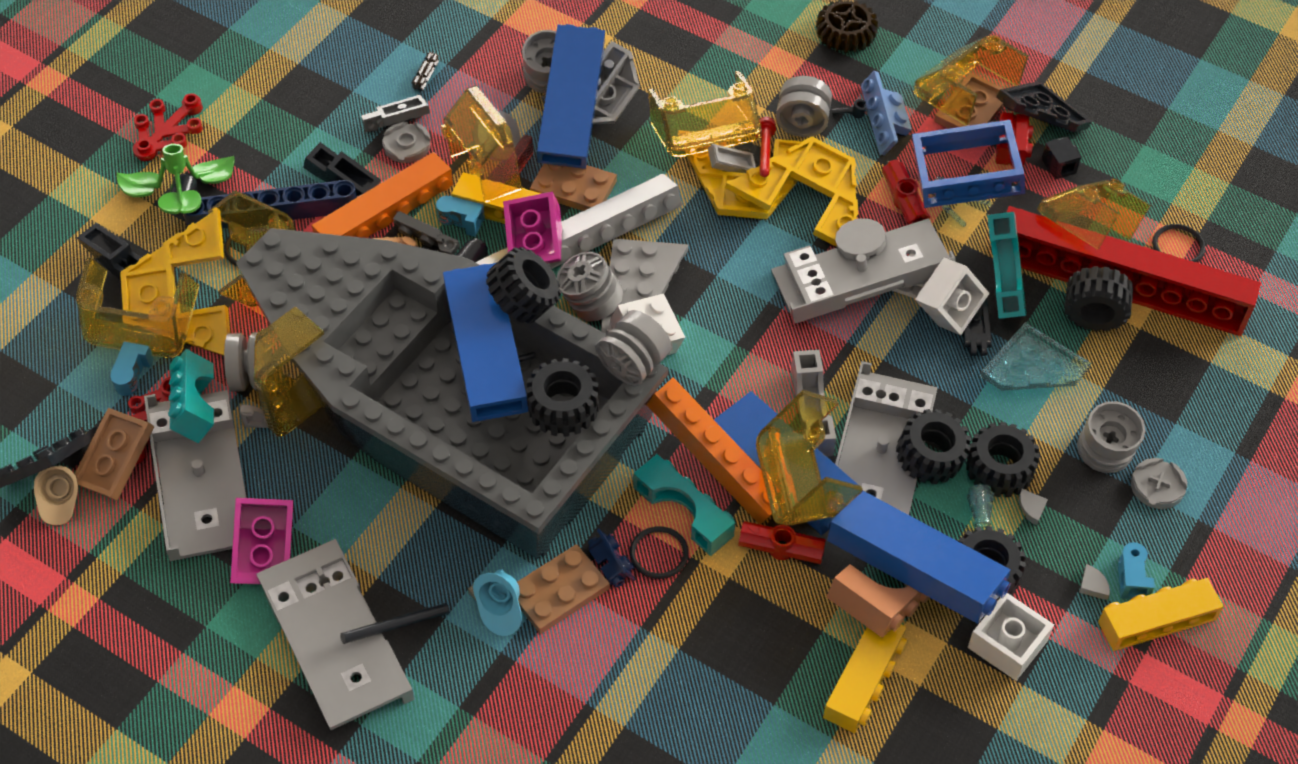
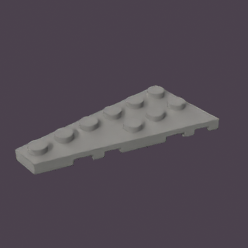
(643, 269)

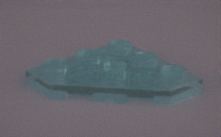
(1034, 362)

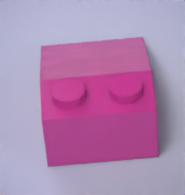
(535, 225)
(260, 537)

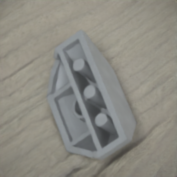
(616, 84)

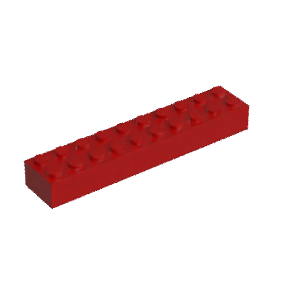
(1157, 278)

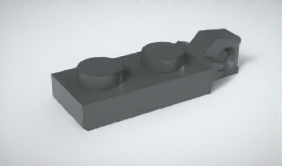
(395, 113)
(426, 233)

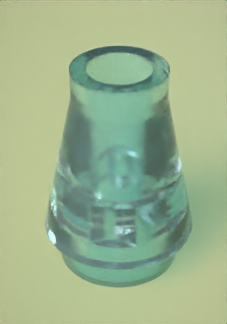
(981, 503)

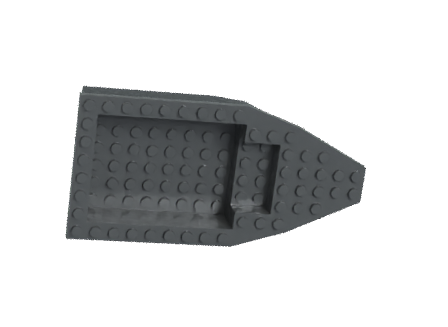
(399, 391)

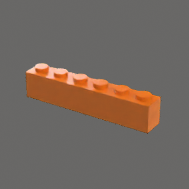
(380, 204)
(712, 448)

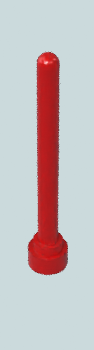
(768, 129)

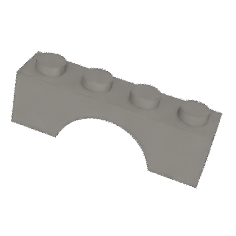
(808, 376)

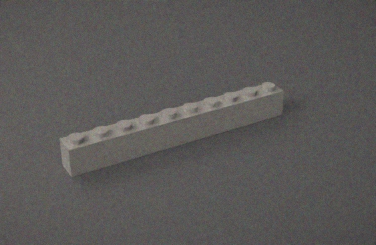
(612, 218)

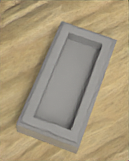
(730, 159)

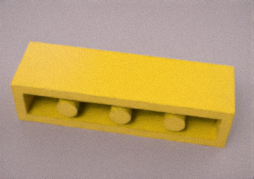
(470, 189)
(1160, 613)
(863, 678)

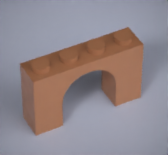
(871, 603)

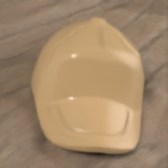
(56, 494)

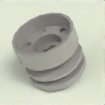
(537, 58)
(589, 286)
(633, 347)
(1111, 437)

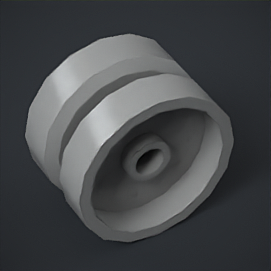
(804, 106)
(239, 361)

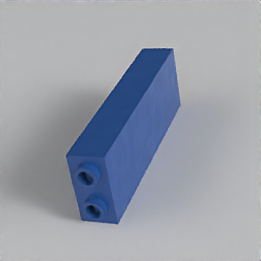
(571, 96)
(484, 346)
(743, 424)
(920, 556)

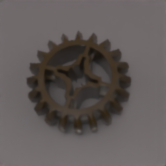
(846, 26)

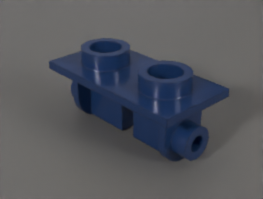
(618, 566)

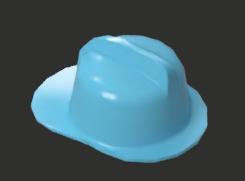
(498, 602)

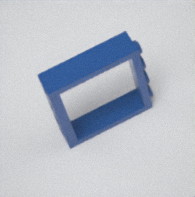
(973, 186)

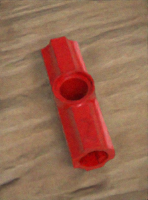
(905, 192)
(766, 539)

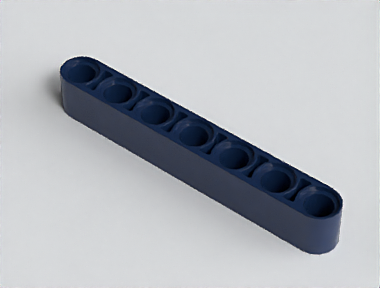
(295, 201)

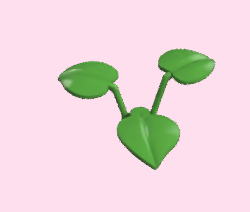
(143, 183)

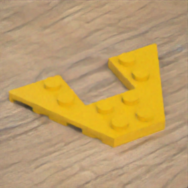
(815, 166)
(727, 202)
(155, 277)

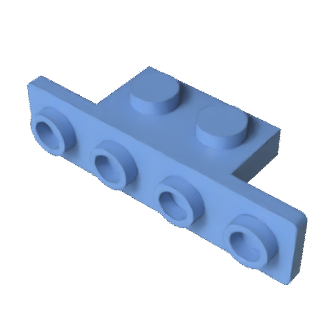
(885, 113)

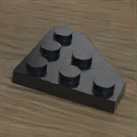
(1044, 105)
(46, 456)

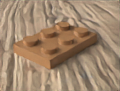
(985, 107)
(575, 186)
(113, 453)
(560, 588)

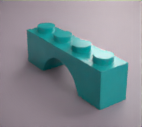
(1007, 265)
(188, 410)
(661, 482)

